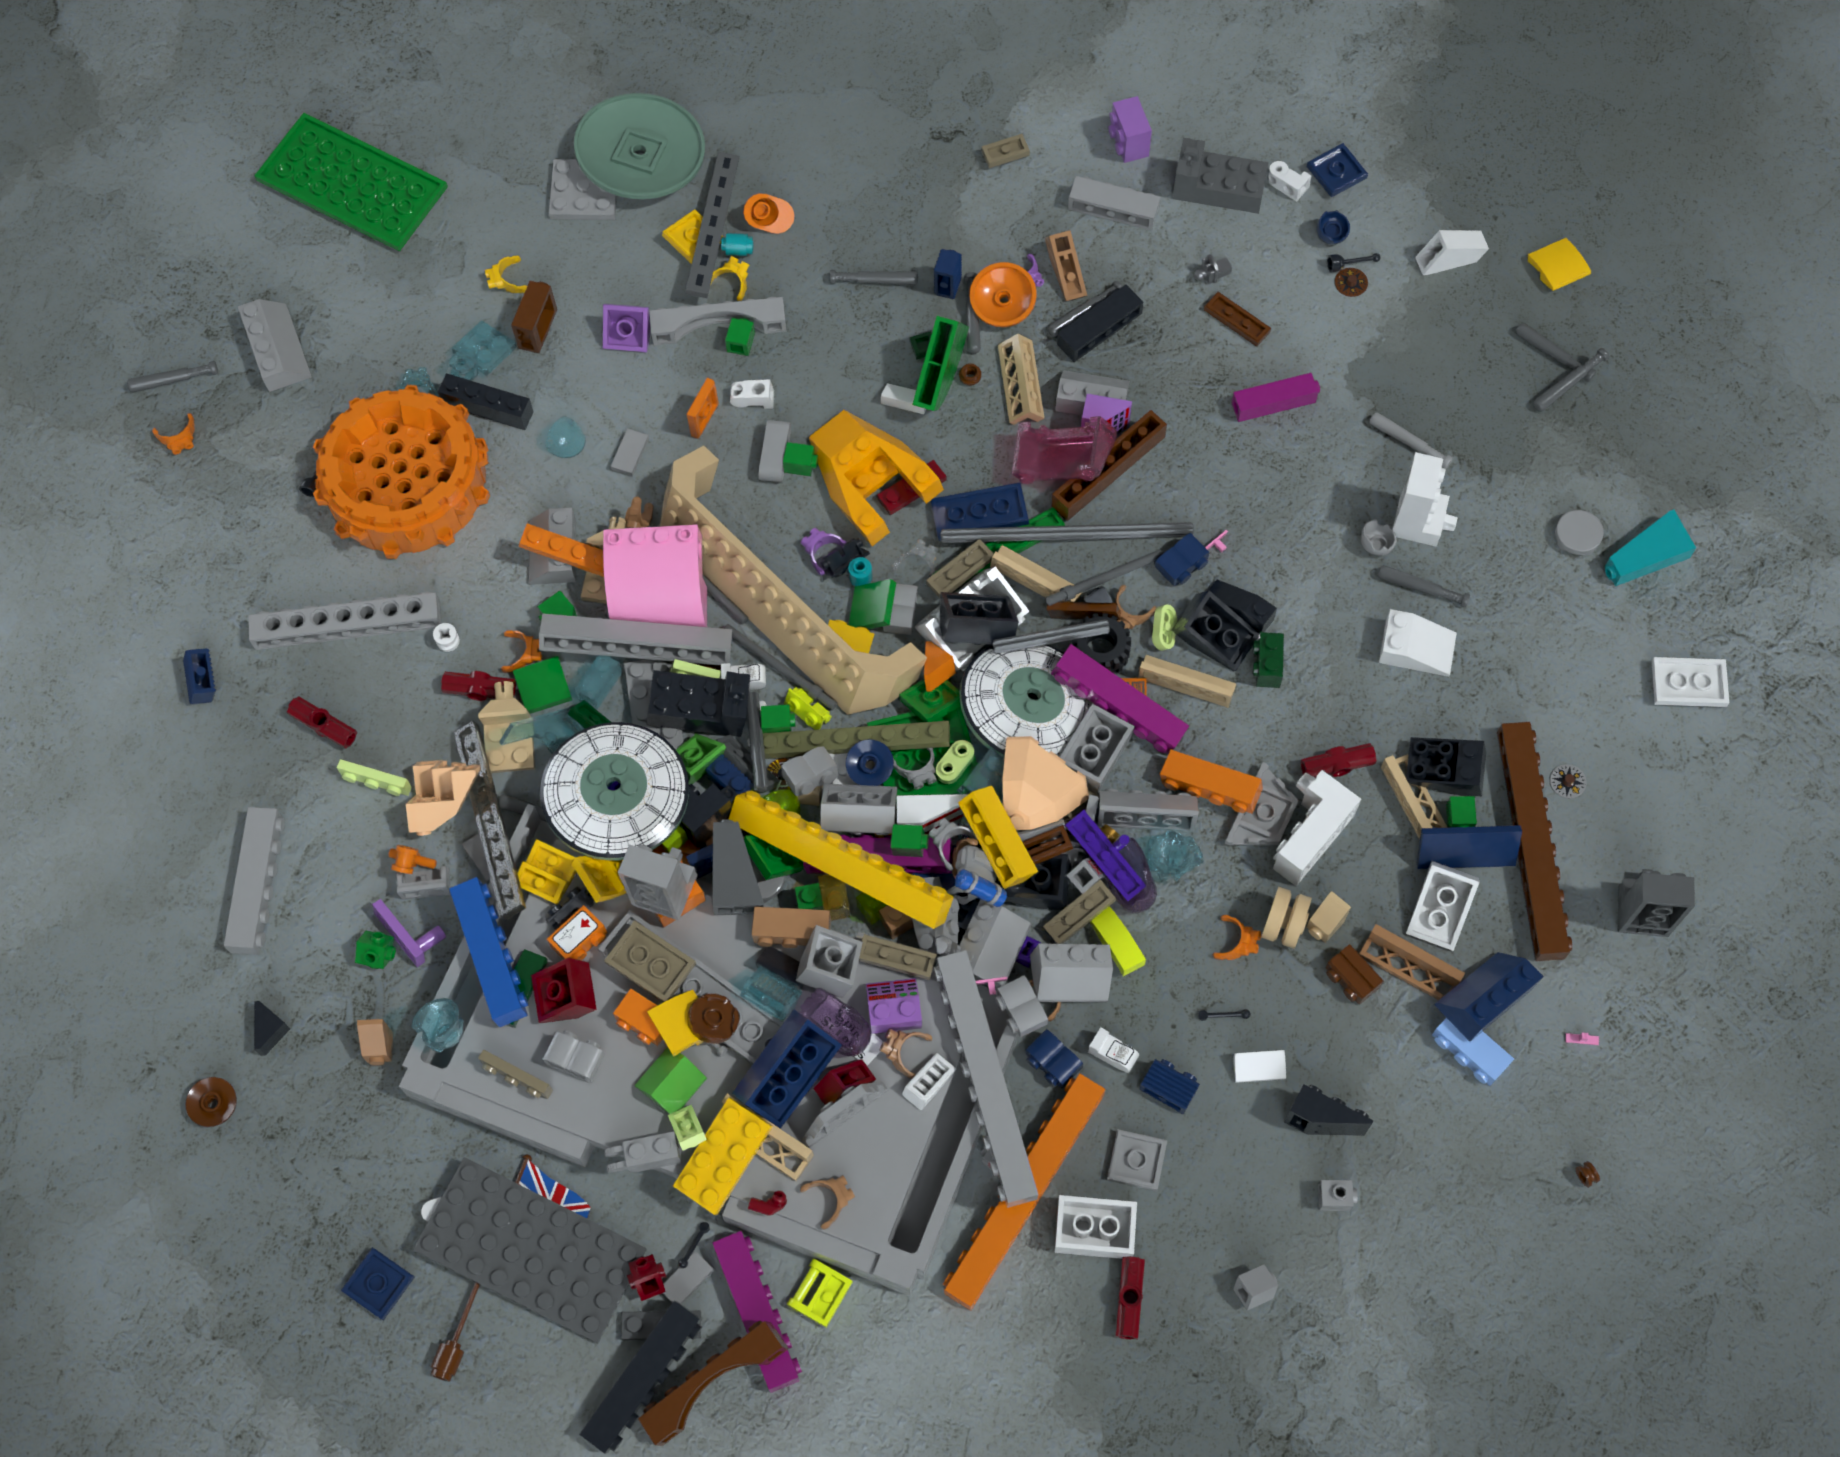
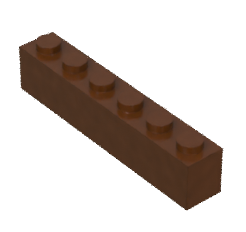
(1125, 453)

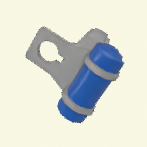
(976, 878)

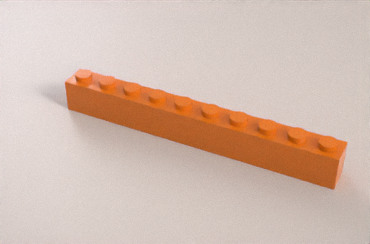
(1005, 1223)

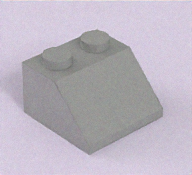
(829, 961)

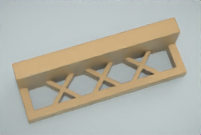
(1025, 376)
(1029, 573)
(1187, 681)
(1408, 800)
(786, 1141)

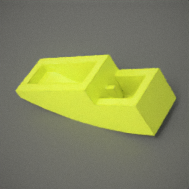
(1122, 945)

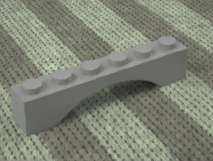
(674, 323)

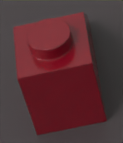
(841, 1079)

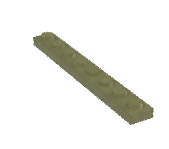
(843, 739)

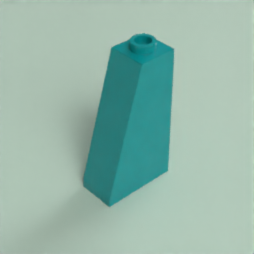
(1653, 549)

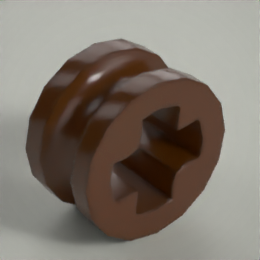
(1587, 1174)

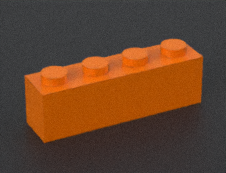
(1211, 782)

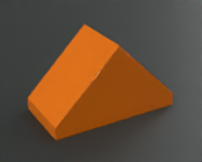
(938, 666)

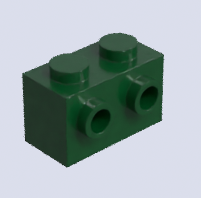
(1269, 659)

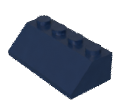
(1488, 993)
(786, 1069)

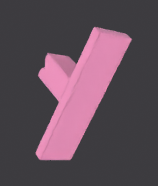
(1218, 544)
(991, 986)
(1582, 1038)

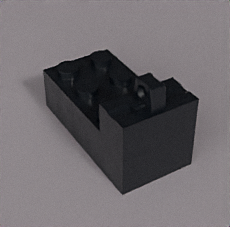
(699, 702)
(704, 810)

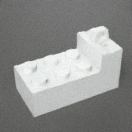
(1421, 506)
(1328, 813)

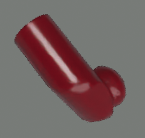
(770, 1206)

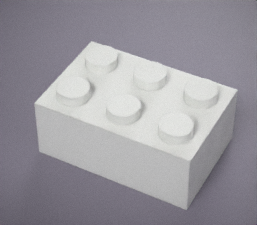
(1095, 1227)

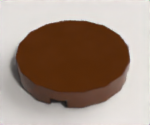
(713, 1018)

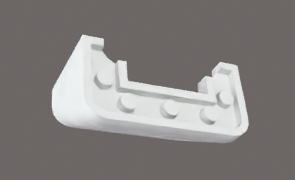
(986, 582)

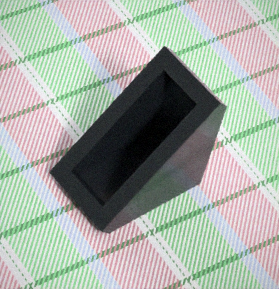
(267, 1029)

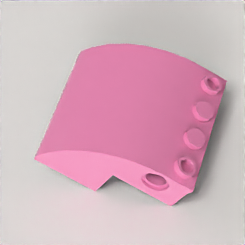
(655, 575)

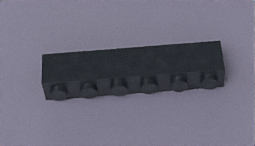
(641, 1377)

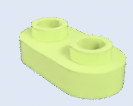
(1164, 621)
(956, 761)

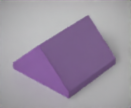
(626, 327)

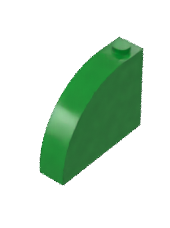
(940, 363)

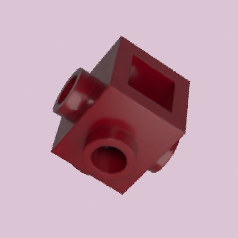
(646, 1277)

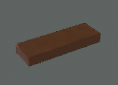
(1237, 319)
(1080, 610)

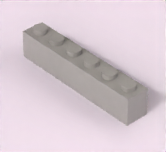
(254, 881)

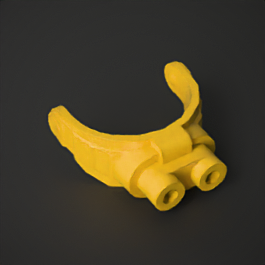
(737, 268)
(495, 275)

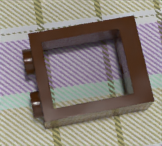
(534, 316)

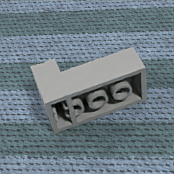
(657, 880)

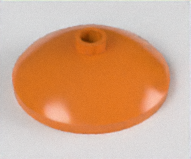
(1000, 282)

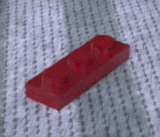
(902, 493)

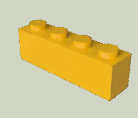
(997, 837)

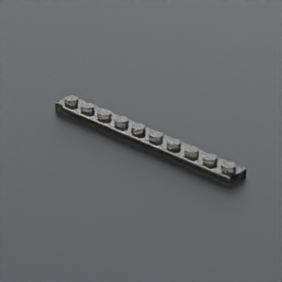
(491, 824)

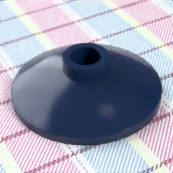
(869, 751)

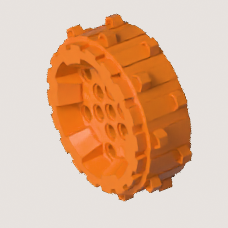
(432, 508)

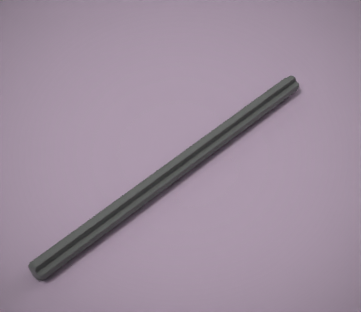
(1066, 532)

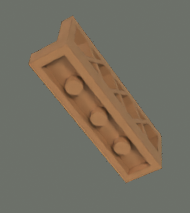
(1413, 955)

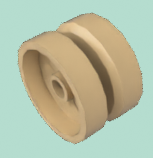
(1289, 918)

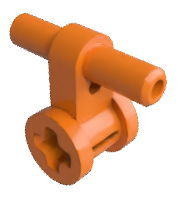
(408, 857)

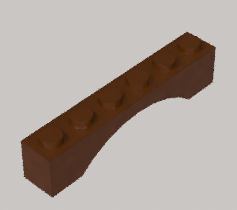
(669, 1416)

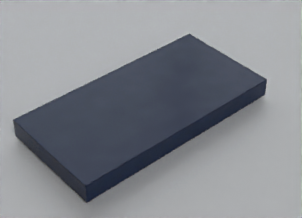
(981, 509)
(1469, 846)

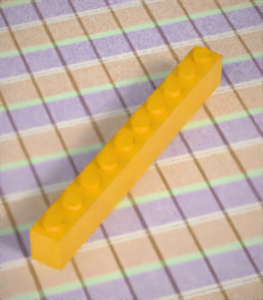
(841, 859)

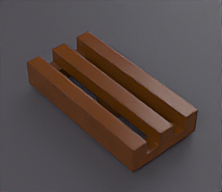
(1048, 845)

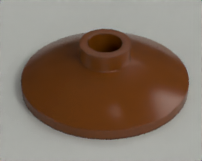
(202, 1095)

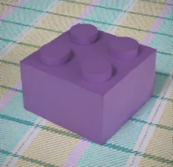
(1130, 129)

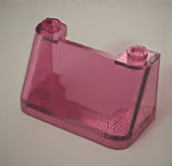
(1062, 452)

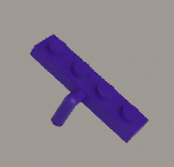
(1106, 854)

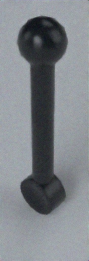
(1203, 1015)
(704, 1228)

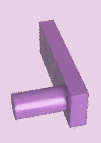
(413, 949)

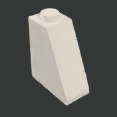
(1451, 250)

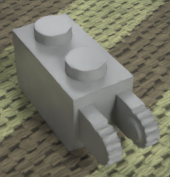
(646, 1153)

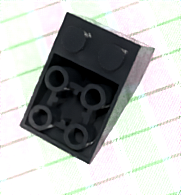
(1447, 765)
(1320, 1115)

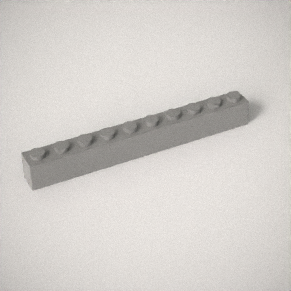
(987, 1080)

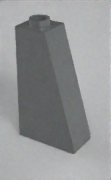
(733, 875)

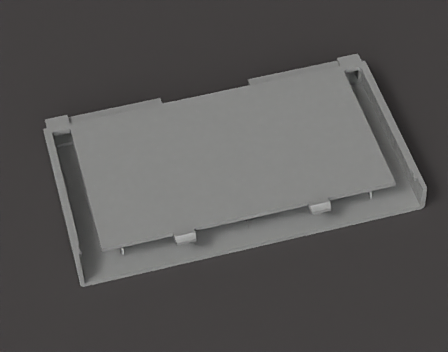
(893, 1155)

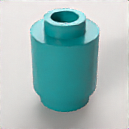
(737, 244)
(860, 571)

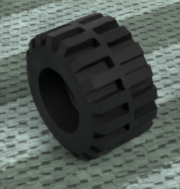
(1117, 636)

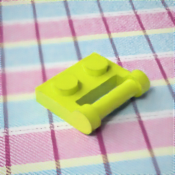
(827, 1297)

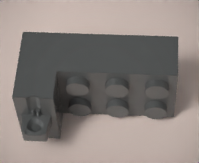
(1218, 178)
(1654, 903)

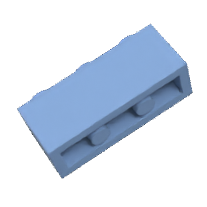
(1480, 1055)

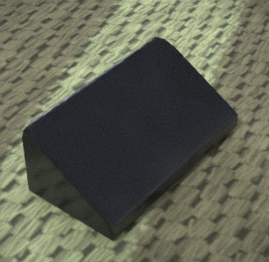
(1098, 595)
(780, 965)

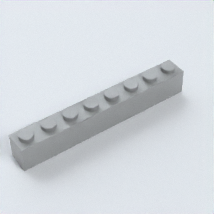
(635, 639)

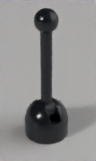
(1336, 262)
(308, 485)

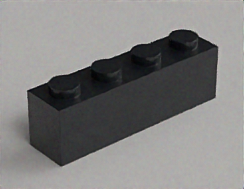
(1099, 322)
(487, 401)

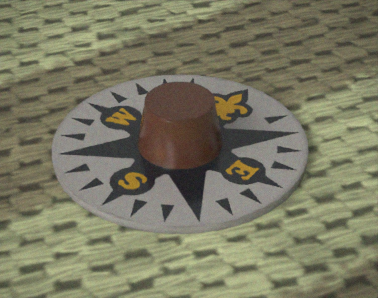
(1568, 781)

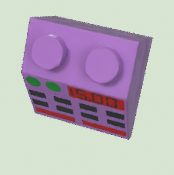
(1113, 410)
(894, 1005)

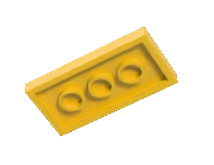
(723, 1156)

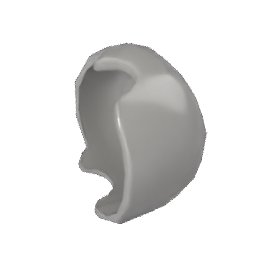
(1377, 538)

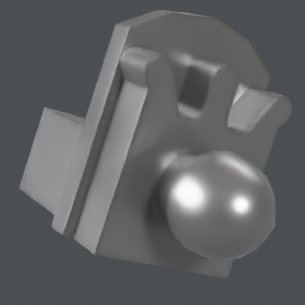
(1212, 269)

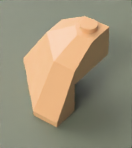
(1038, 785)
(438, 793)

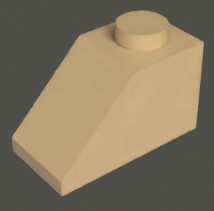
(1328, 917)

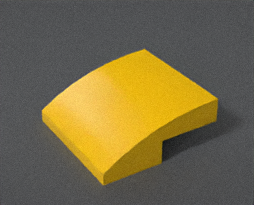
(1559, 264)
(547, 872)
(600, 877)
(672, 1022)

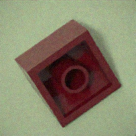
(564, 991)

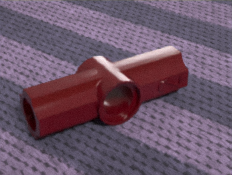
(476, 685)
(312, 715)
(1339, 760)
(1129, 1314)

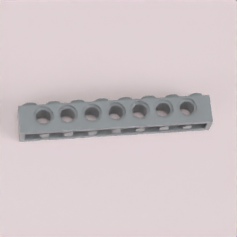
(356, 626)

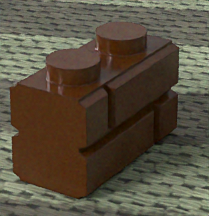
(1353, 975)

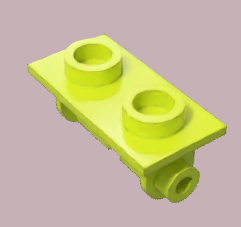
(800, 705)

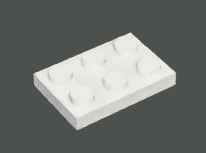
(1690, 682)

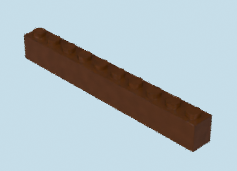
(1535, 851)

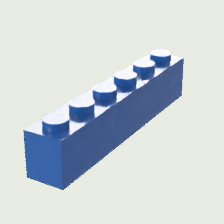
(488, 952)

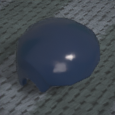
(1333, 227)

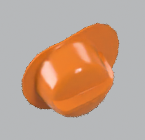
(768, 213)

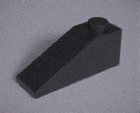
(1247, 605)

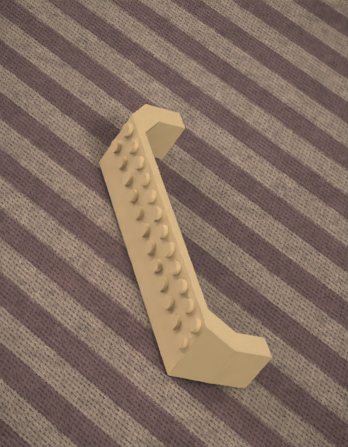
(849, 677)

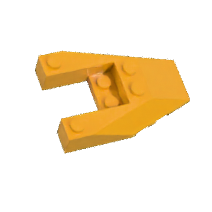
(860, 460)

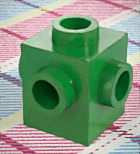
(375, 949)

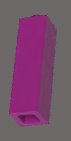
(1275, 397)

